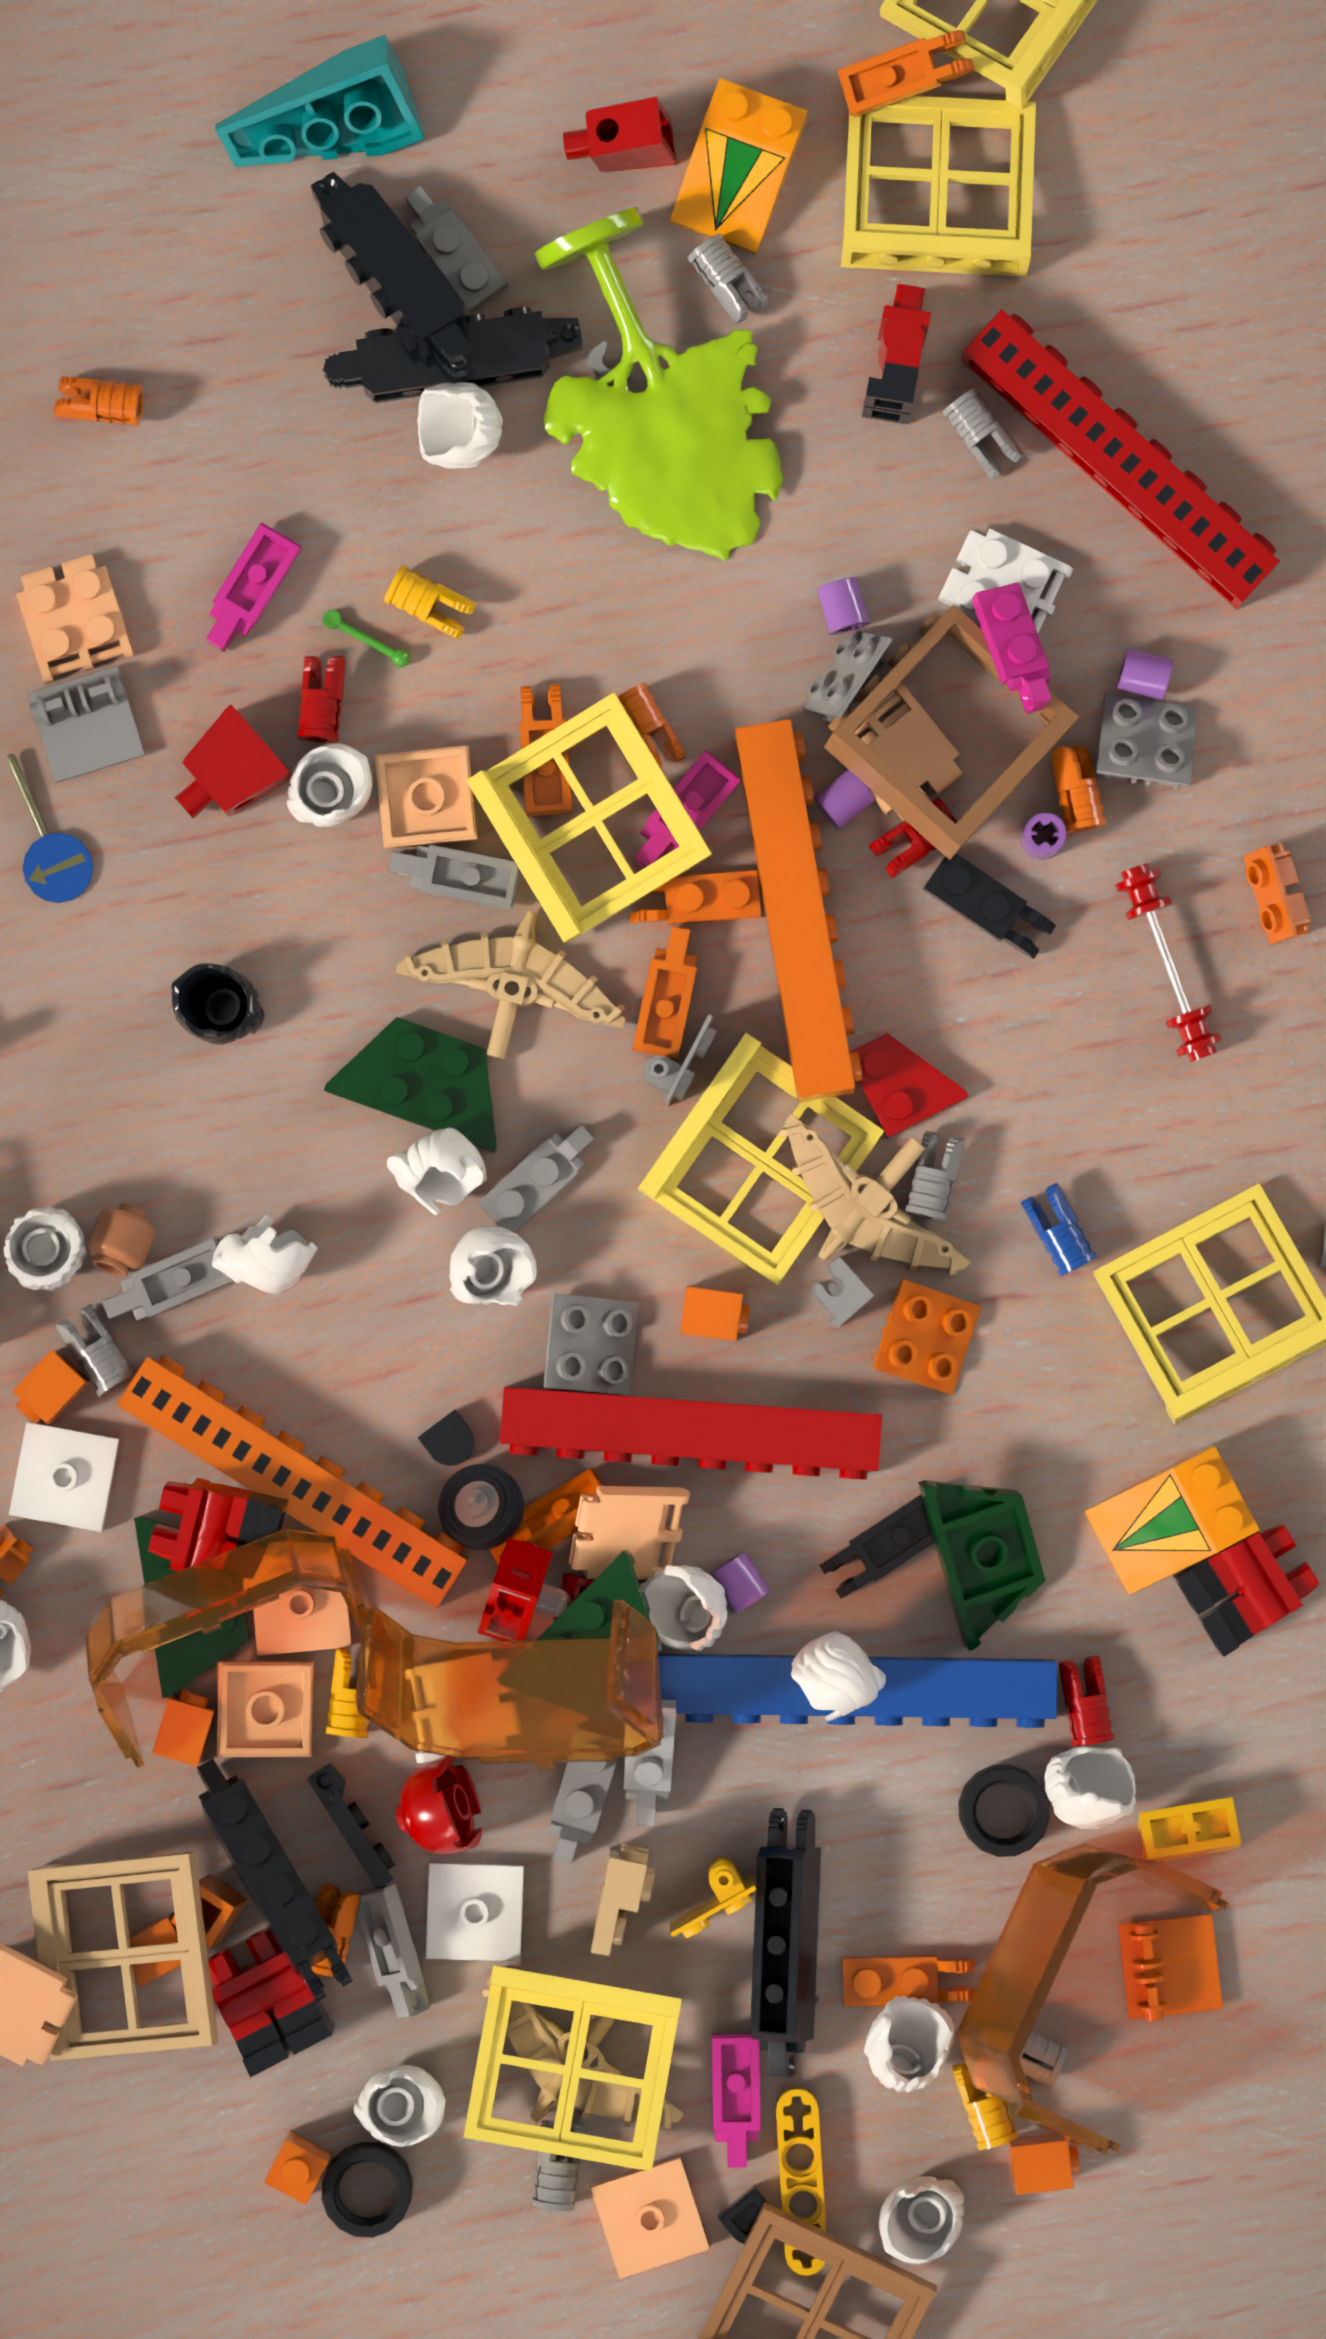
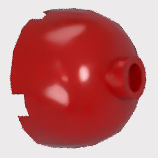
(440, 1808)

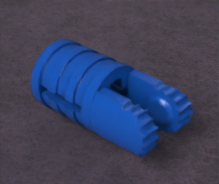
(1065, 1240)

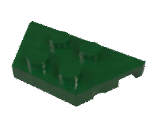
(422, 1081)
(983, 1552)
(593, 1609)
(195, 1653)

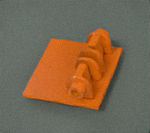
(926, 1336)
(1170, 1967)

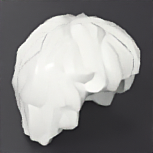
(457, 425)
(44, 1248)
(686, 1607)
(1090, 1786)
(909, 2043)

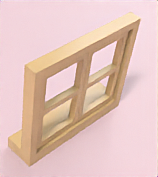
(55, 1951)

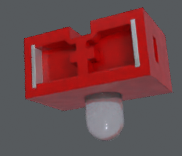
(519, 1591)

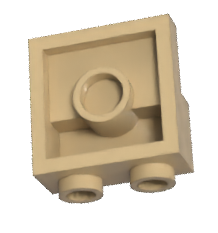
(624, 1886)

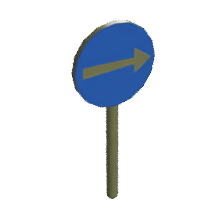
(57, 863)

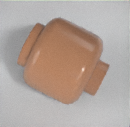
(120, 1240)

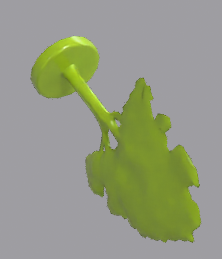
(681, 447)

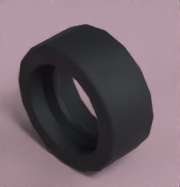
(1004, 1846)
(381, 2223)

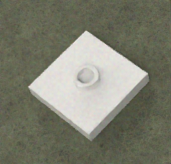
(64, 1476)
(474, 1911)

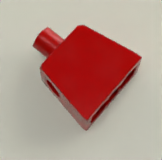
(640, 135)
(230, 767)

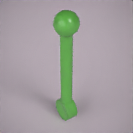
(333, 620)

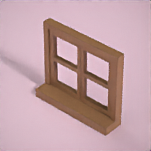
(842, 2257)

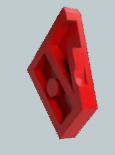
(903, 1085)

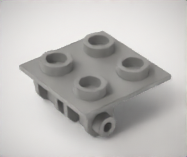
(856, 659)
(86, 724)
(1146, 741)
(673, 1077)
(591, 1344)

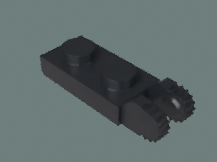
(985, 902)
(884, 1545)

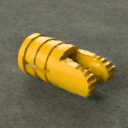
(420, 596)
(343, 1713)
(988, 2115)

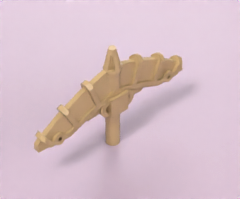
(515, 975)
(863, 1207)
(545, 2041)

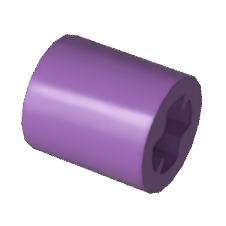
(843, 606)
(1145, 674)
(844, 799)
(1043, 821)
(741, 1582)

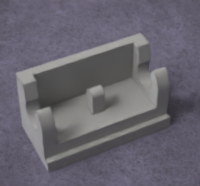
(847, 1298)

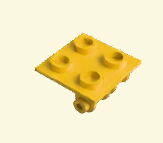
(731, 1894)

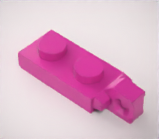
(251, 585)
(1014, 644)
(702, 794)
(736, 2093)

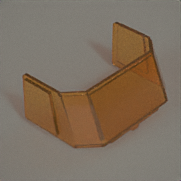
(205, 1597)
(515, 1697)
(1029, 1961)

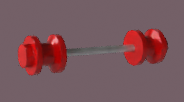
(1141, 888)

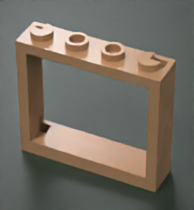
(892, 786)

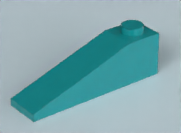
(335, 108)

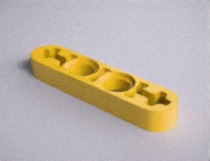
(798, 2180)

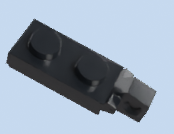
(351, 1821)

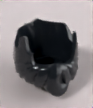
(216, 1003)

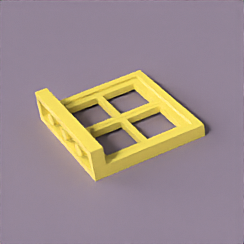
(1028, 61)
(937, 246)
(533, 852)
(706, 1122)
(1250, 1361)
(584, 2000)

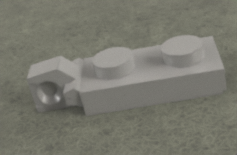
(454, 251)
(459, 875)
(536, 1180)
(168, 1283)
(650, 1773)
(579, 1805)
(392, 1949)

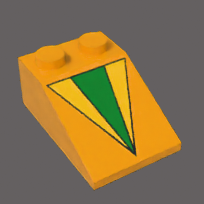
(739, 165)
(1171, 1519)

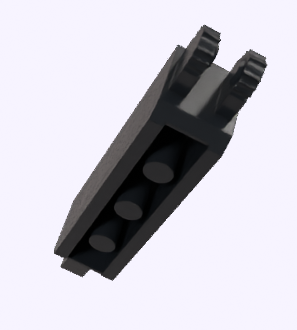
(395, 271)
(500, 349)
(269, 1878)
(785, 1942)

